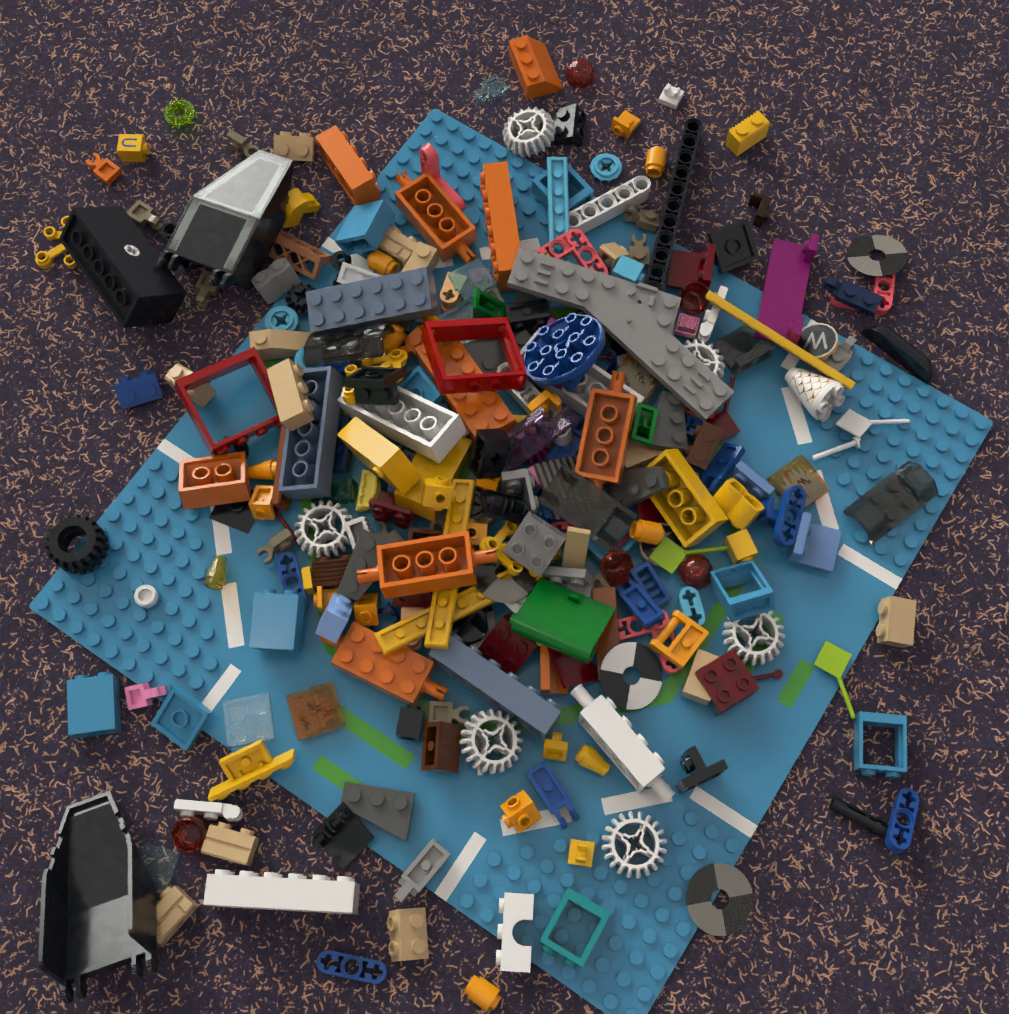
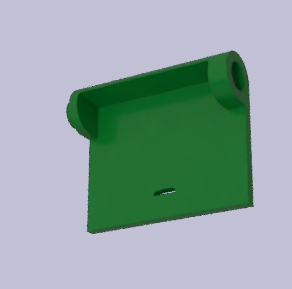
(562, 620)

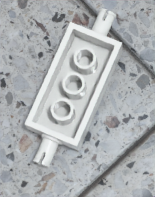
(621, 744)

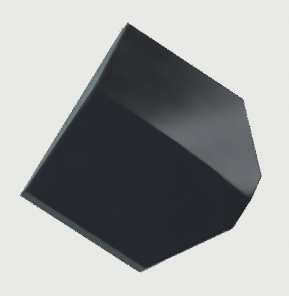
(472, 627)

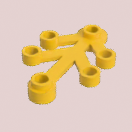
(47, 262)
(396, 358)
(499, 546)

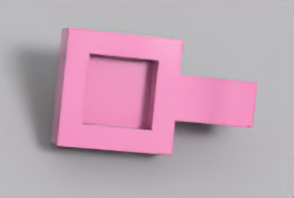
(141, 695)

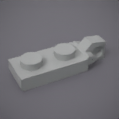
(841, 356)
(422, 870)

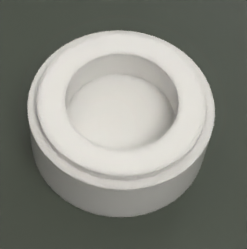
(146, 596)

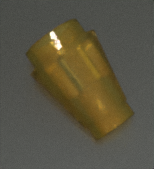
(217, 573)

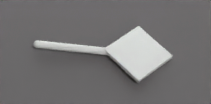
(858, 425)

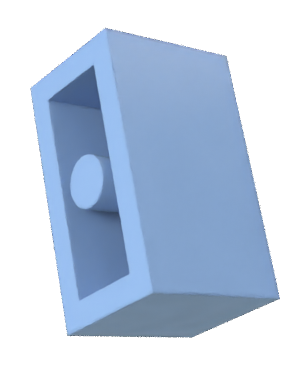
(334, 617)

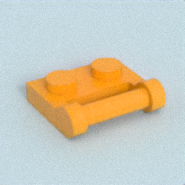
(684, 644)

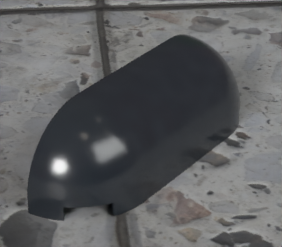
(900, 350)

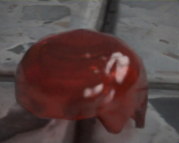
(580, 73)
(693, 298)
(616, 567)
(695, 571)
(189, 834)

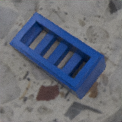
(650, 573)

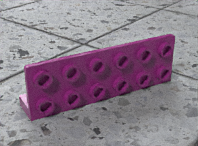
(786, 287)

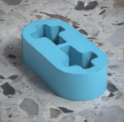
(696, 604)

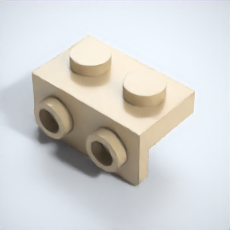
(295, 147)
(408, 934)

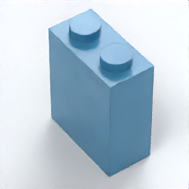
(365, 227)
(277, 621)
(93, 705)

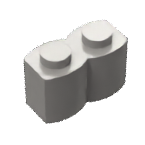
(275, 280)

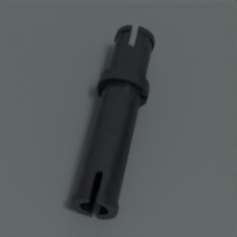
(873, 824)

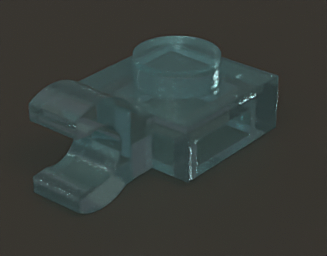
(491, 87)

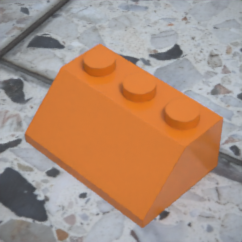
(533, 67)
(214, 480)

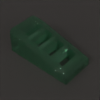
(348, 495)

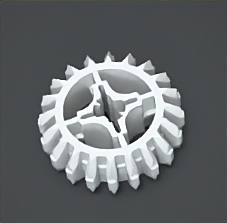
(528, 126)
(710, 357)
(310, 519)
(761, 639)
(507, 750)
(644, 850)

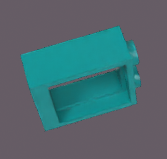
(587, 905)

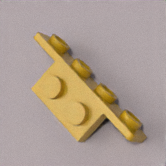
(247, 766)

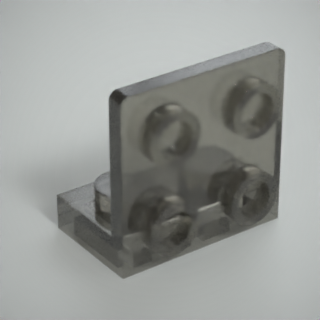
(742, 350)

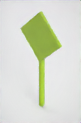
(670, 555)
(834, 661)

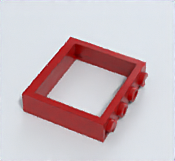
(473, 330)
(218, 370)

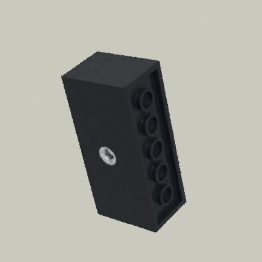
(122, 266)

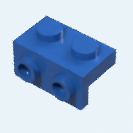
(138, 390)

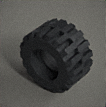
(65, 532)

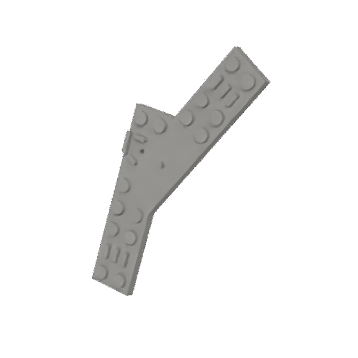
(634, 316)

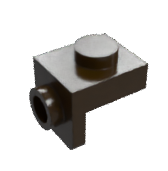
(761, 202)

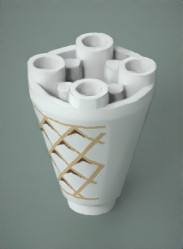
(815, 392)

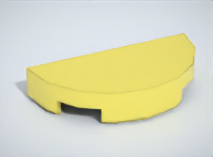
(369, 488)

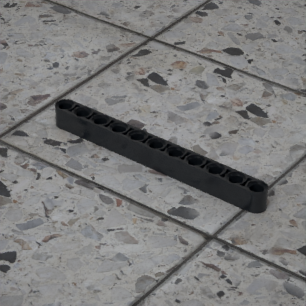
(674, 201)

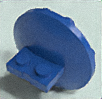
(564, 351)

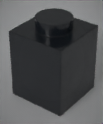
(410, 723)

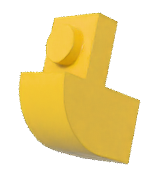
(298, 205)

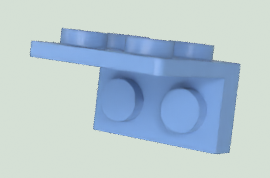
(751, 481)
(815, 545)

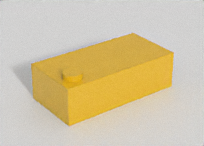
(379, 455)
(449, 467)
(687, 502)

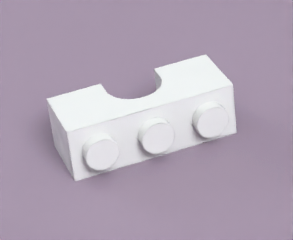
(515, 908)

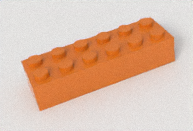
(500, 221)
(476, 409)

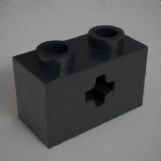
(489, 453)

